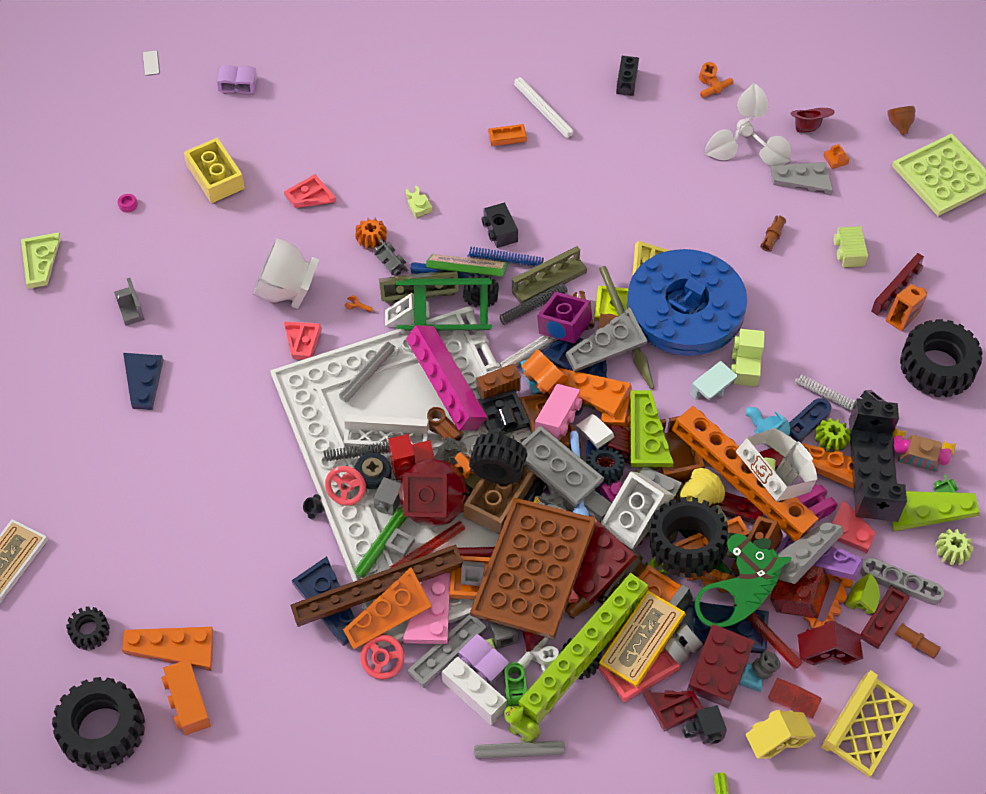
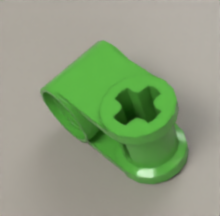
(517, 687)

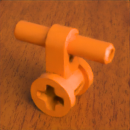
(708, 76)

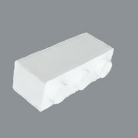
(474, 691)

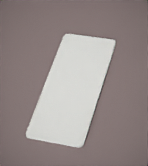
(150, 62)

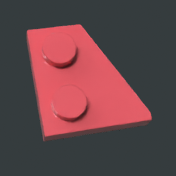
(309, 193)

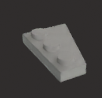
(805, 175)

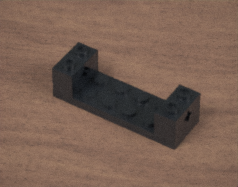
(874, 461)

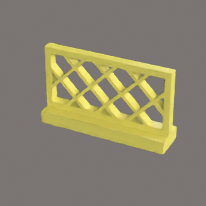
(848, 717)

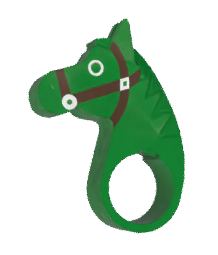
(756, 579)

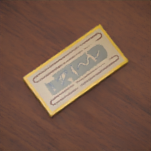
(642, 638)

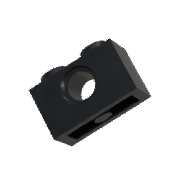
(500, 225)

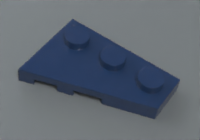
(142, 378)

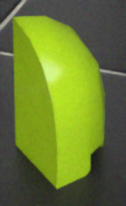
(864, 594)

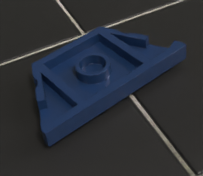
(557, 356)

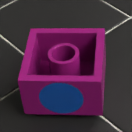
(564, 317)

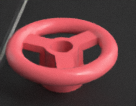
(352, 478)
(388, 655)

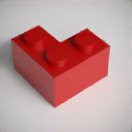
(405, 455)

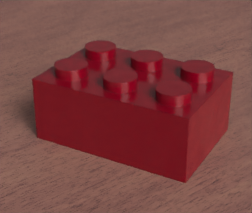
(720, 666)

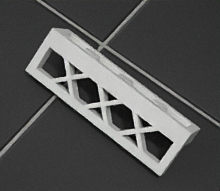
(384, 426)

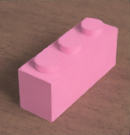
(559, 410)

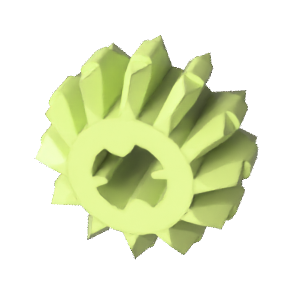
(954, 547)

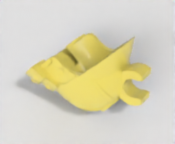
(704, 486)

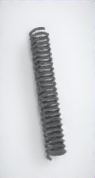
(533, 304)
(355, 453)

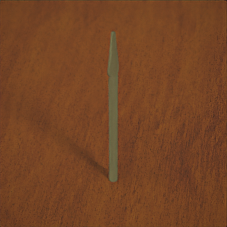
(640, 358)

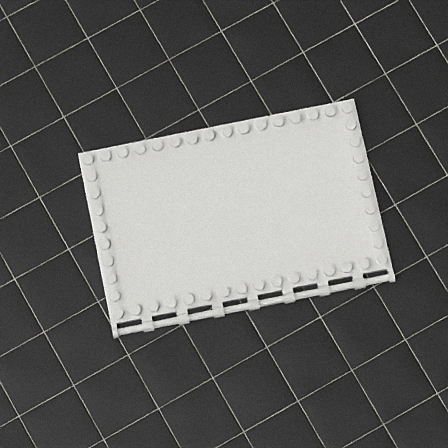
(396, 389)

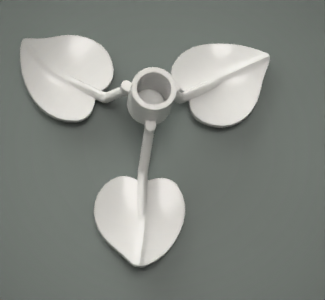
(751, 103)

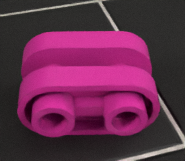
(817, 495)

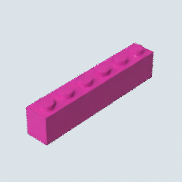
(446, 378)

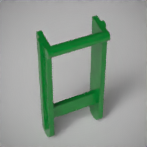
(420, 303)

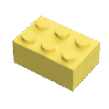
(214, 170)

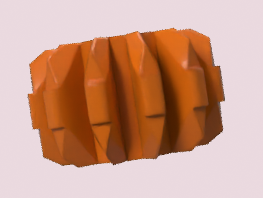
(370, 232)

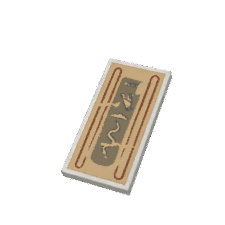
(17, 550)

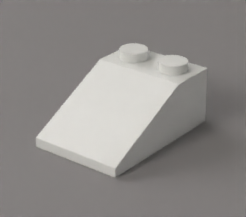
(634, 509)

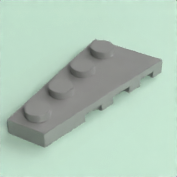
(612, 340)
(808, 550)

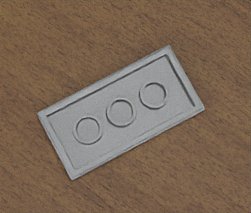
(560, 467)

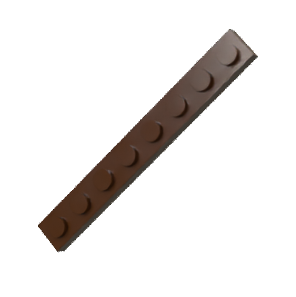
(374, 586)

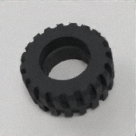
(946, 338)
(83, 701)

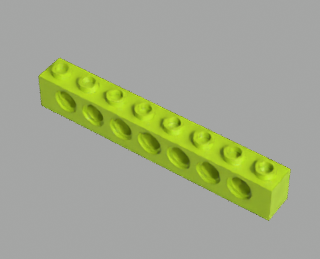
(583, 649)

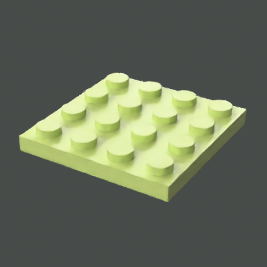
(943, 174)

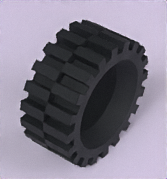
(694, 517)

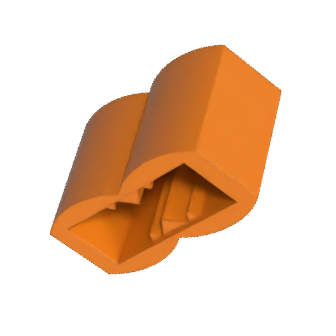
(544, 372)

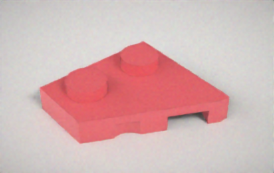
(302, 338)
(856, 530)

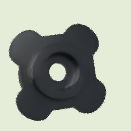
(313, 506)

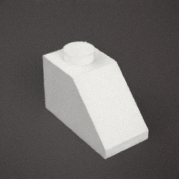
(402, 312)

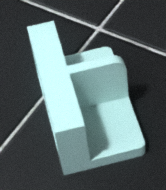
(713, 381)

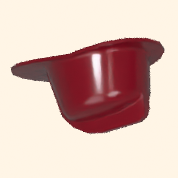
(810, 119)

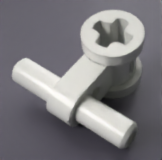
(541, 655)

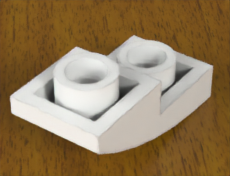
(595, 430)

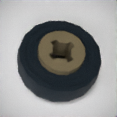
(373, 461)

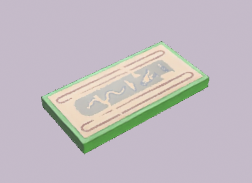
(466, 265)

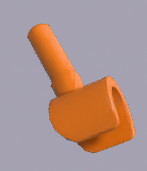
(356, 303)

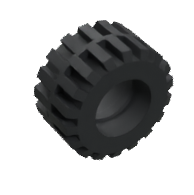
(498, 458)

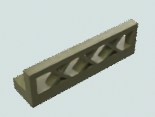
(548, 276)

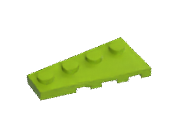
(647, 436)
(936, 508)

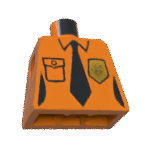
(910, 298)

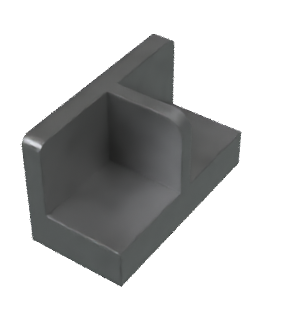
(129, 304)

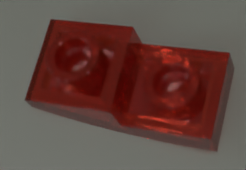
(794, 697)

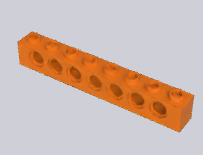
(732, 471)

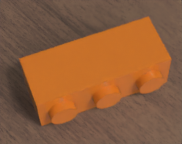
(185, 697)

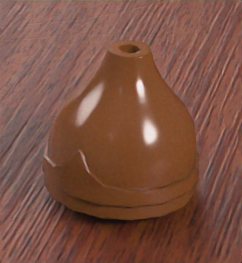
(902, 118)

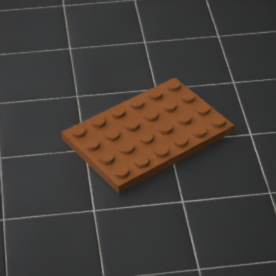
(533, 568)

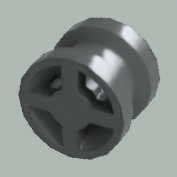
(766, 665)

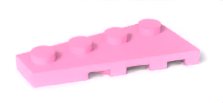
(432, 624)

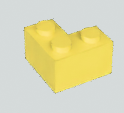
(779, 732)

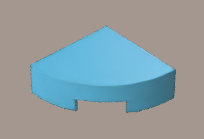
(750, 679)

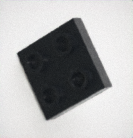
(504, 413)

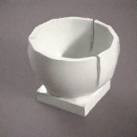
(285, 274)

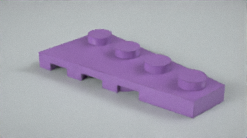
(835, 561)

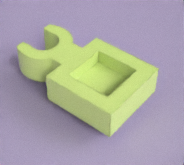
(418, 203)

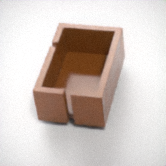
(681, 455)

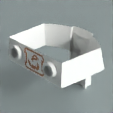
(795, 464)

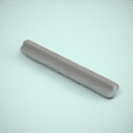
(366, 372)
(519, 749)

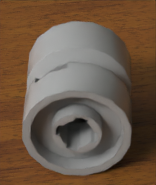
(677, 650)

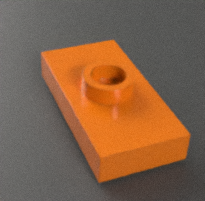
(507, 135)

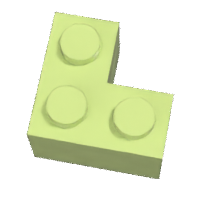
(747, 357)

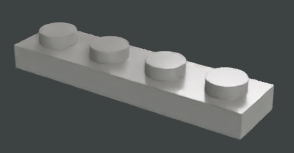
(443, 654)

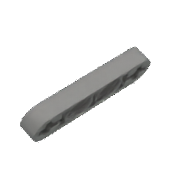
(903, 577)

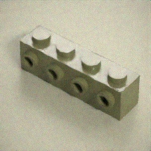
(391, 292)

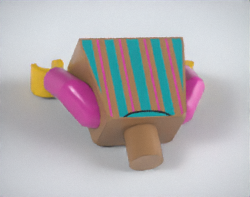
(922, 451)

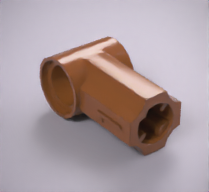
(444, 426)

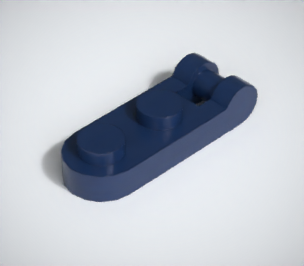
(809, 419)

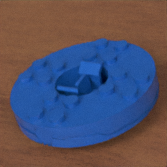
(687, 301)

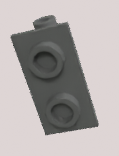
(395, 263)

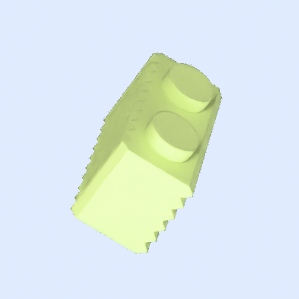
(851, 246)

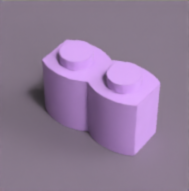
(237, 79)
(483, 659)

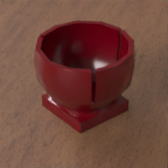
(433, 492)

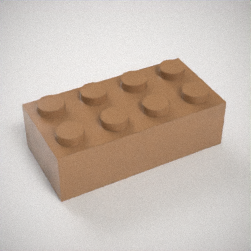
(491, 501)

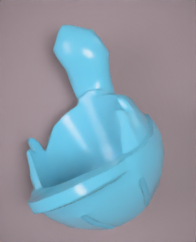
(777, 422)

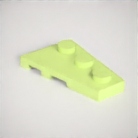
(39, 258)

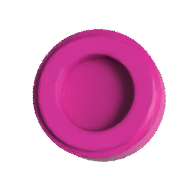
(127, 203)

